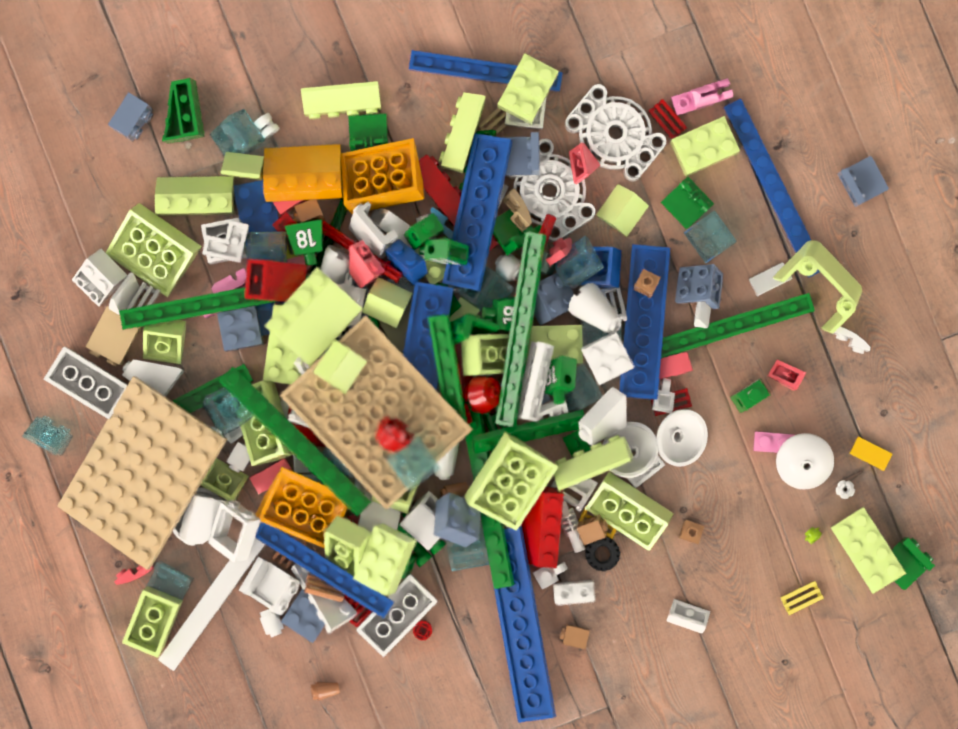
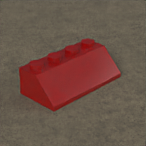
(542, 528)

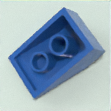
(610, 275)

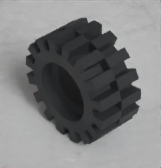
(602, 565)

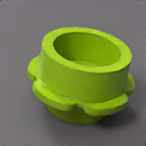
(813, 535)

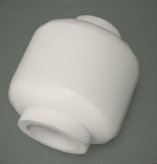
(508, 267)

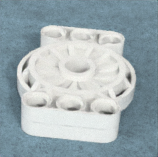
(610, 115)
(564, 203)

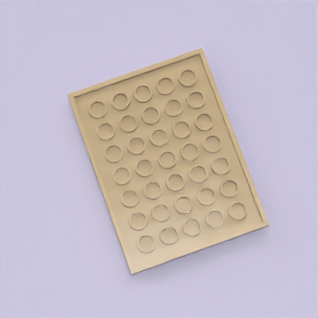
(383, 387)
(141, 472)

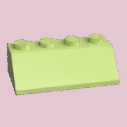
(341, 99)
(462, 133)
(194, 196)
(260, 442)
(593, 462)
(629, 511)

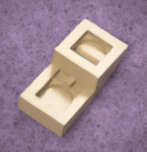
(521, 215)

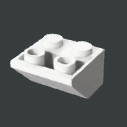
(99, 277)
(421, 520)

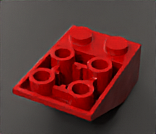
(273, 280)

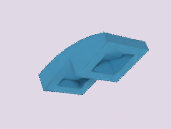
(443, 219)

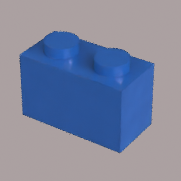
(406, 261)

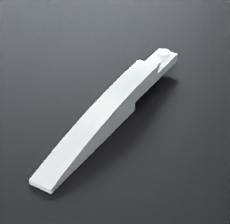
(208, 607)

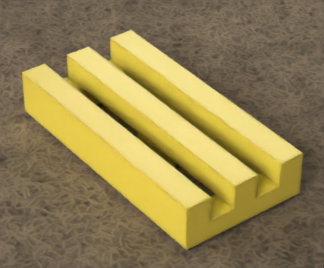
(816, 591)

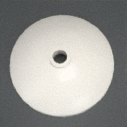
(689, 438)
(641, 441)
(800, 450)

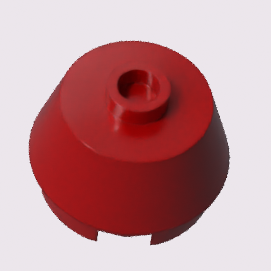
(482, 394)
(393, 434)

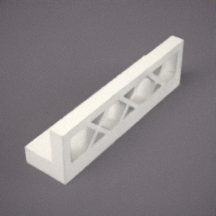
(537, 381)

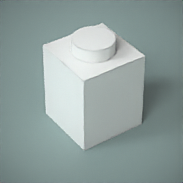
(239, 458)

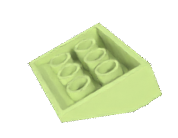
(152, 249)
(313, 317)
(510, 481)

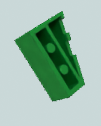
(184, 112)

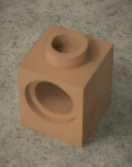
(308, 211)
(647, 283)
(592, 529)
(691, 531)
(574, 636)

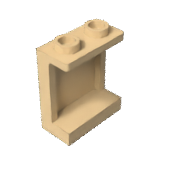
(110, 339)

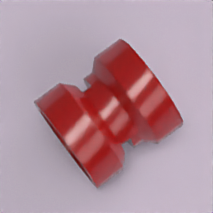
(422, 630)

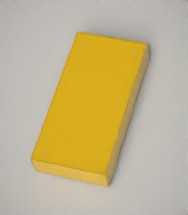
(870, 453)

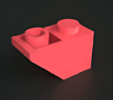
(363, 265)

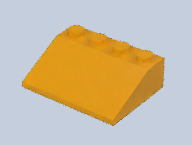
(302, 173)
(382, 175)
(300, 507)

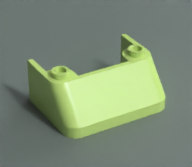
(815, 257)

